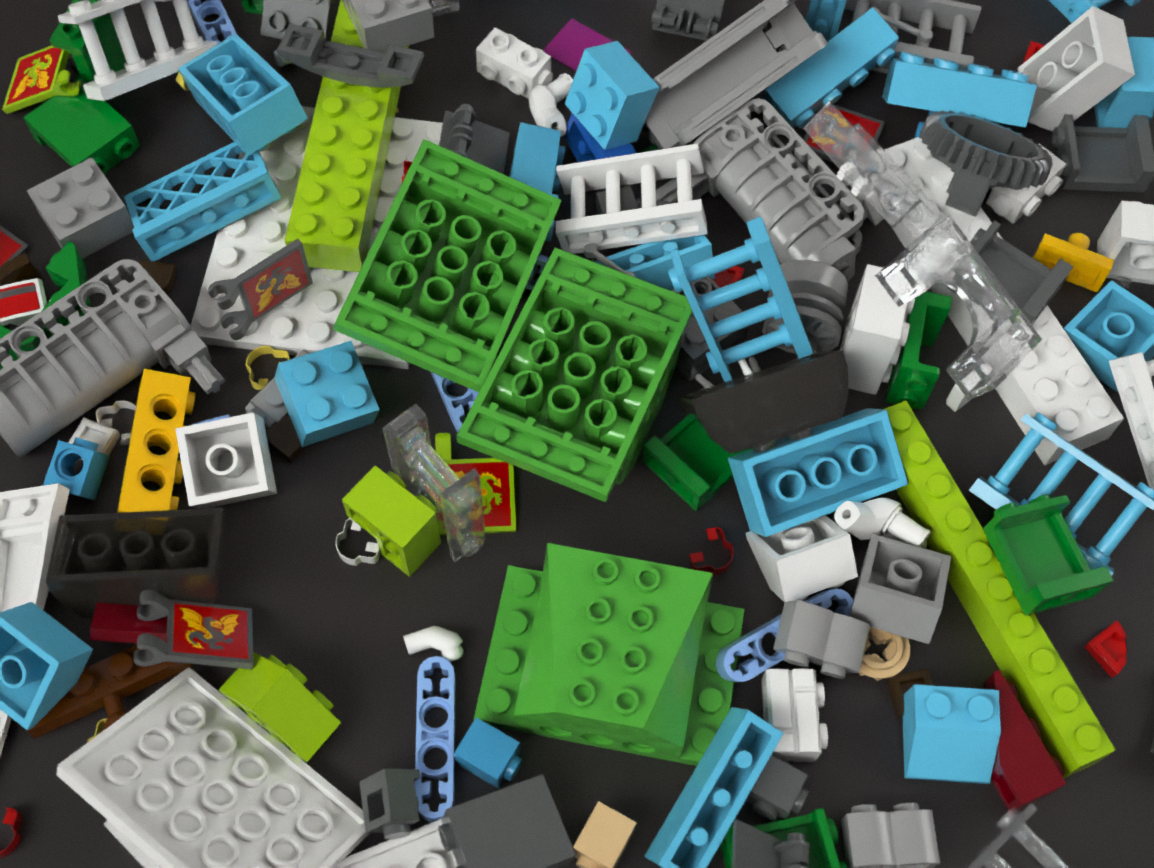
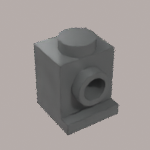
(390, 802)

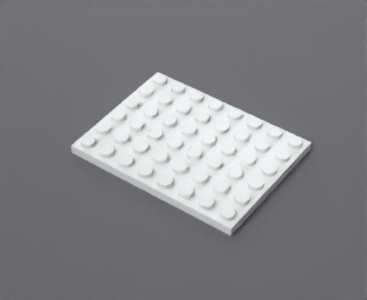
(310, 315)

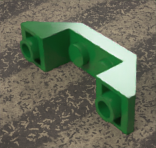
(67, 273)

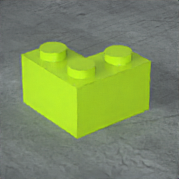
(397, 519)
(281, 703)

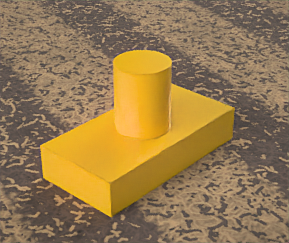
(1088, 267)

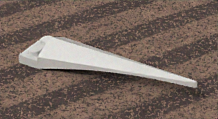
(26, 545)

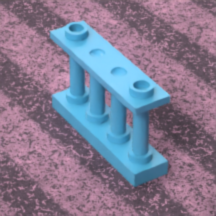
(767, 278)
(995, 489)

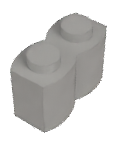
(822, 638)
(889, 838)

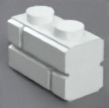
(792, 707)

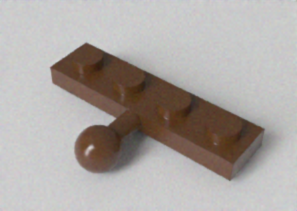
(105, 686)

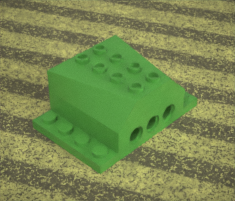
(448, 266)
(580, 376)
(610, 655)

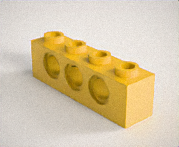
(165, 394)

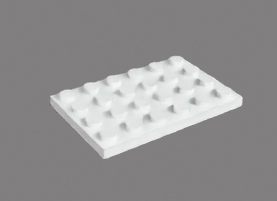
(211, 786)

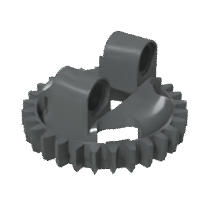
(982, 157)

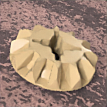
(895, 655)

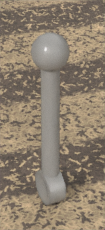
(924, 35)
(591, 251)

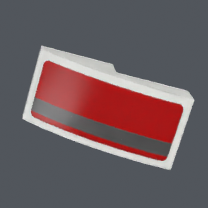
(21, 301)

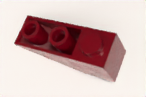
(1022, 764)

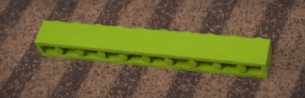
(976, 576)

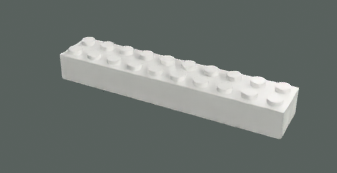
(1054, 374)

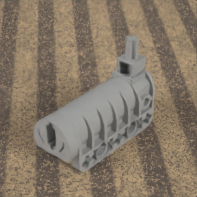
(729, 71)
(768, 181)
(93, 354)

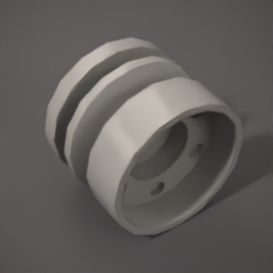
(820, 301)

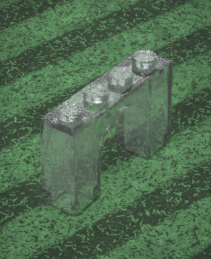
(1000, 328)

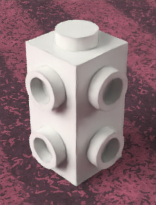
(513, 63)
(1015, 203)

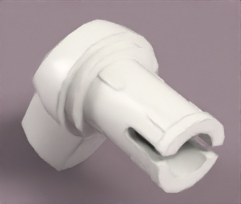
(544, 102)
(880, 517)

